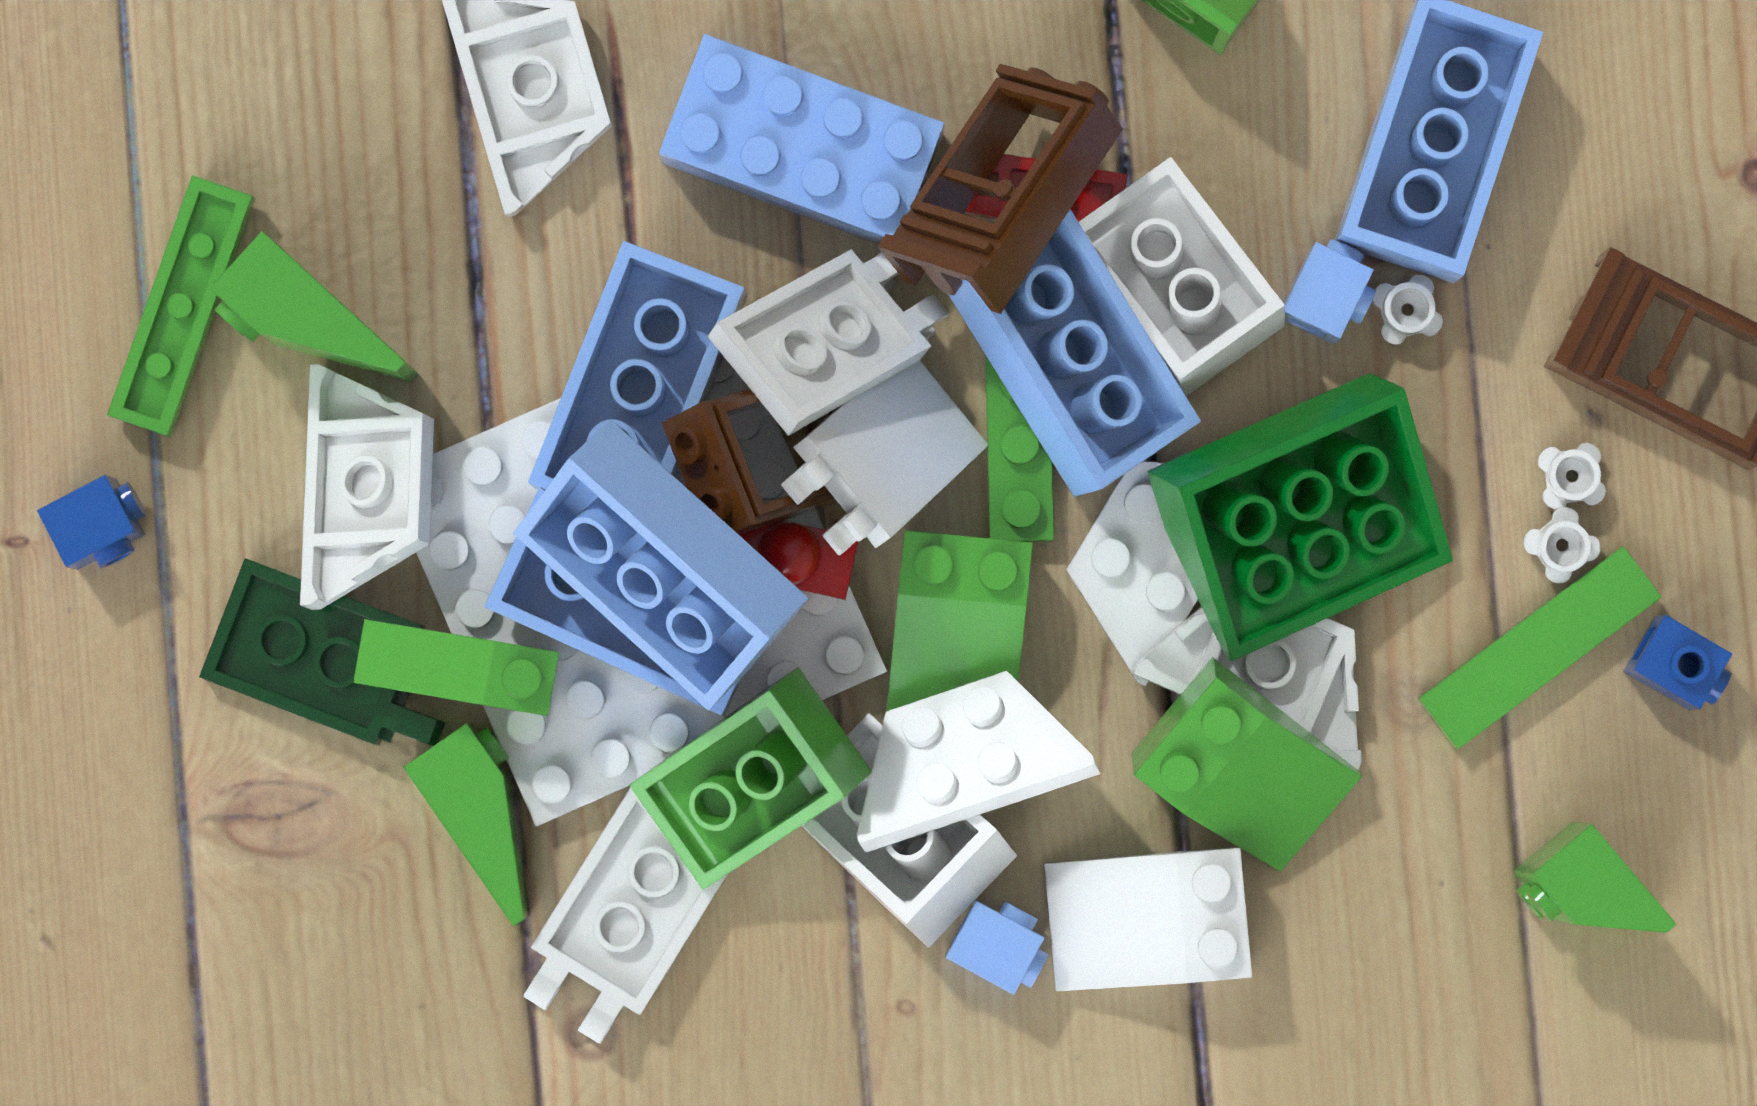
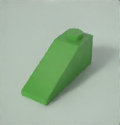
(456, 667)
(475, 805)

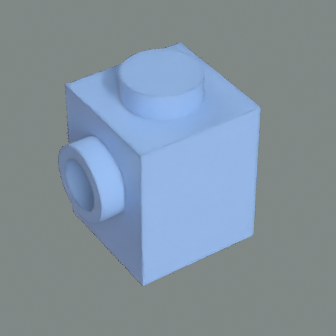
(1329, 291)
(999, 946)

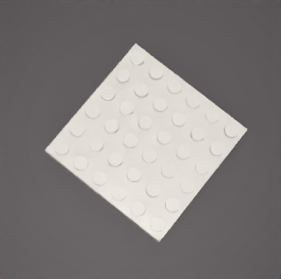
(601, 719)

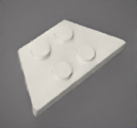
(528, 89)
(362, 486)
(1132, 570)
(1301, 674)
(965, 758)

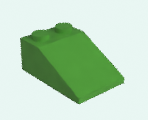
(284, 303)
(957, 613)
(1242, 767)
(751, 779)

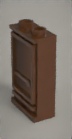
(998, 255)
(1604, 328)
(718, 470)

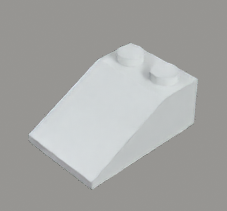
(1183, 275)
(921, 878)
(1148, 919)

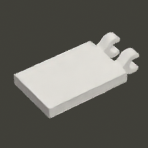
(825, 338)
(885, 455)
(620, 919)

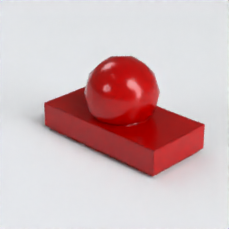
(804, 557)

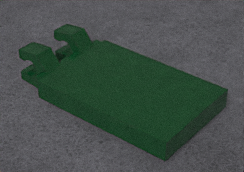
(307, 659)

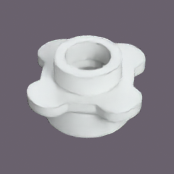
(1417, 294)
(1581, 460)
(1579, 550)

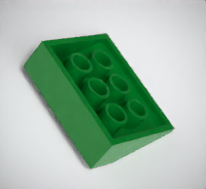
(1303, 513)

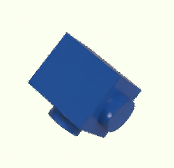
(95, 523)
(1680, 664)

